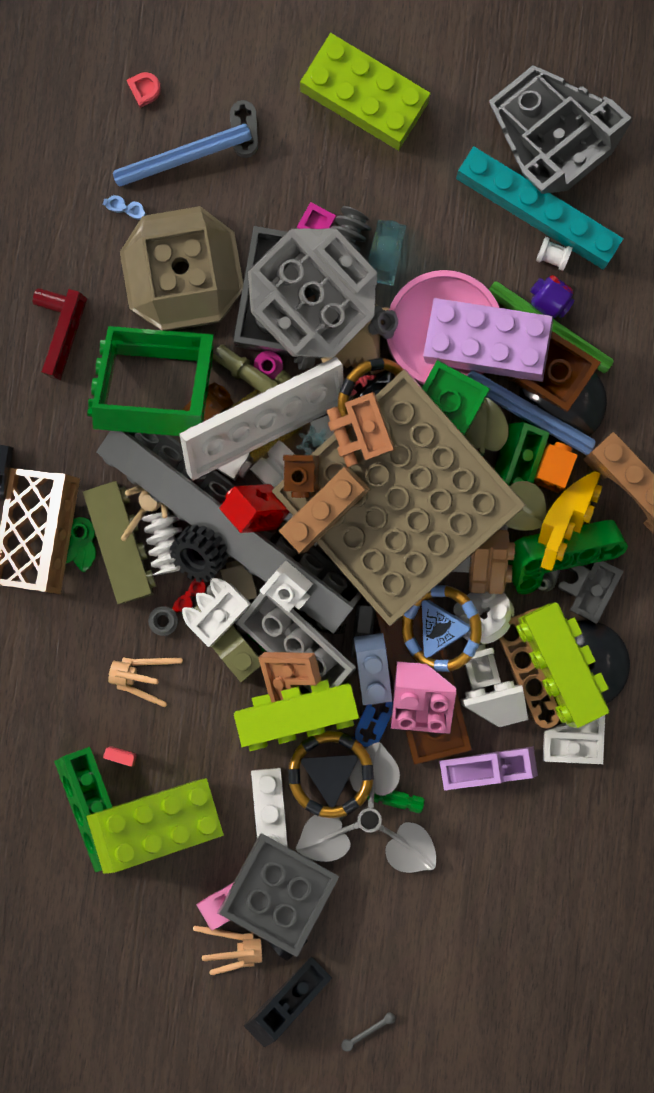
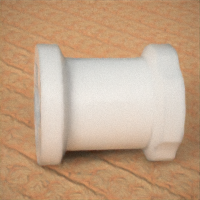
(554, 254)

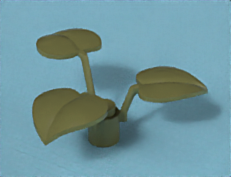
(491, 432)

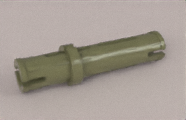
(243, 369)

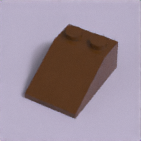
(565, 374)

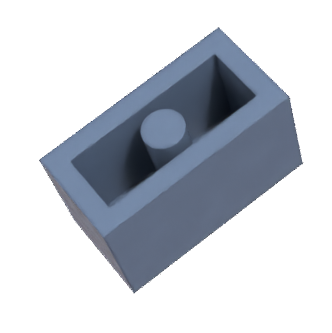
(373, 669)

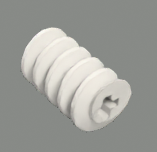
(163, 538)

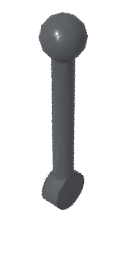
(347, 1044)

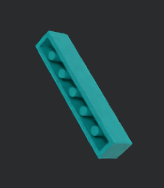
(539, 210)

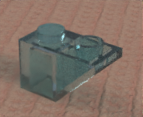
(387, 250)

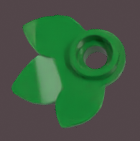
(82, 549)

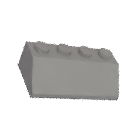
(288, 632)

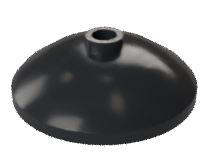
(584, 414)
(609, 653)

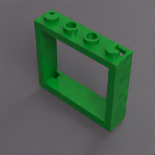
(158, 345)

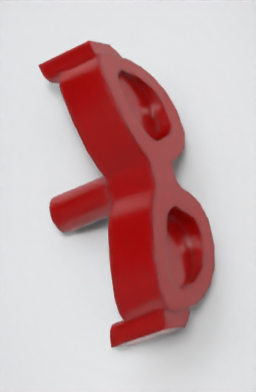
(185, 600)

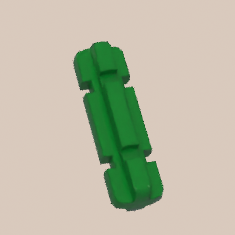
(401, 800)

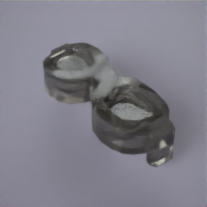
(340, 630)

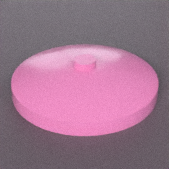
(414, 309)

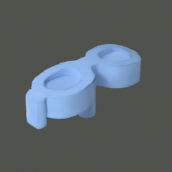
(117, 204)

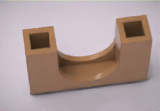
(621, 465)

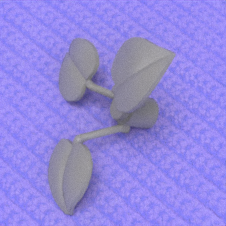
(408, 850)

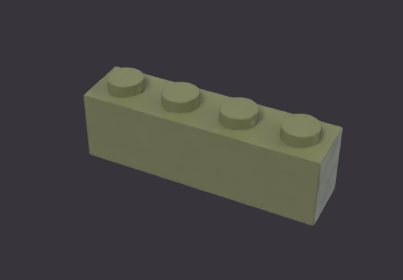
(121, 558)

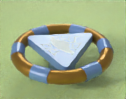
(442, 629)

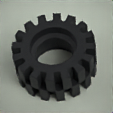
(196, 540)

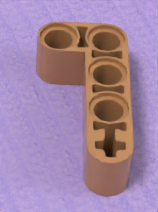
(522, 676)

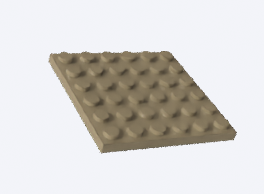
(425, 505)

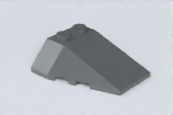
(557, 128)

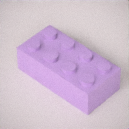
(488, 339)

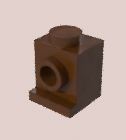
(309, 467)

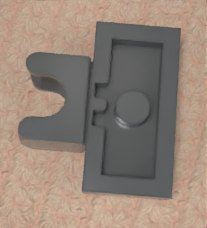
(592, 589)

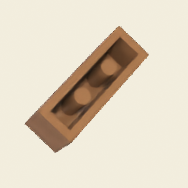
(324, 510)

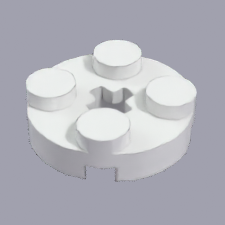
(499, 614)

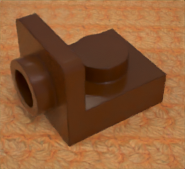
(217, 401)

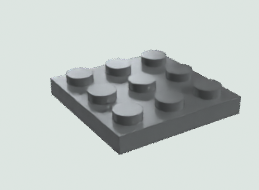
(278, 895)

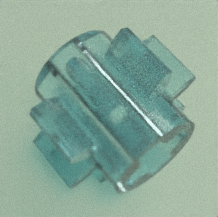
(308, 439)

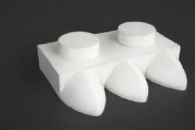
(217, 613)

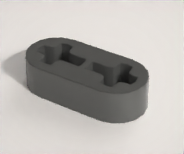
(252, 124)

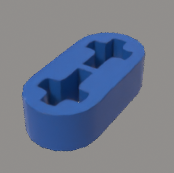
(379, 727)

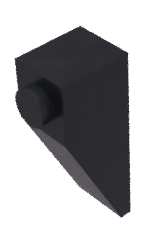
(287, 1003)

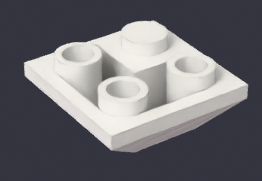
(500, 707)

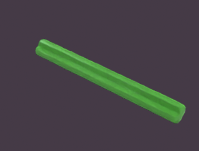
(514, 302)

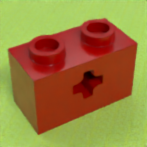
(253, 508)

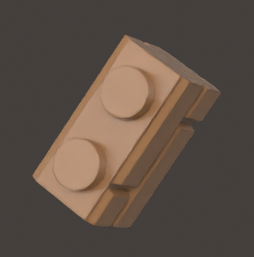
(490, 565)

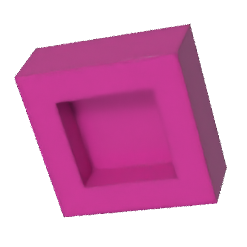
(316, 218)

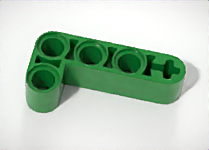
(593, 544)

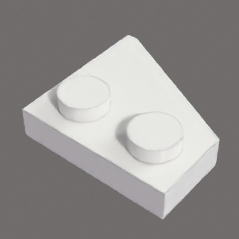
(575, 744)

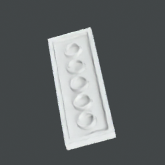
(261, 419)

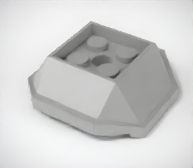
(341, 285)

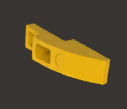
(568, 515)

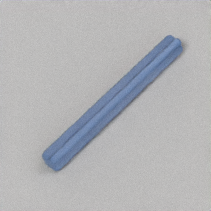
(182, 155)
(535, 415)

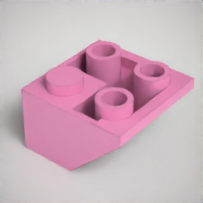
(422, 699)

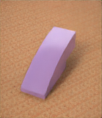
(488, 768)

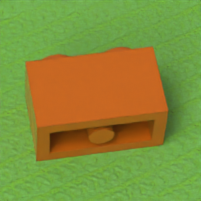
(555, 467)

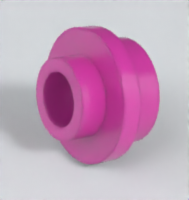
(274, 358)

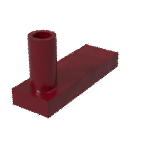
(71, 311)

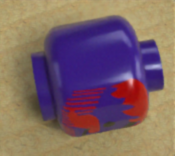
(552, 296)

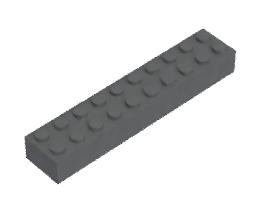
(160, 469)

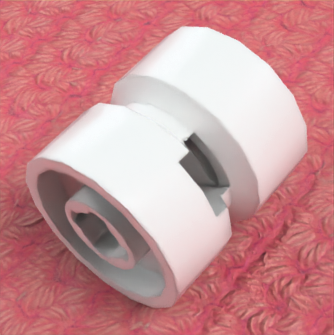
(272, 469)

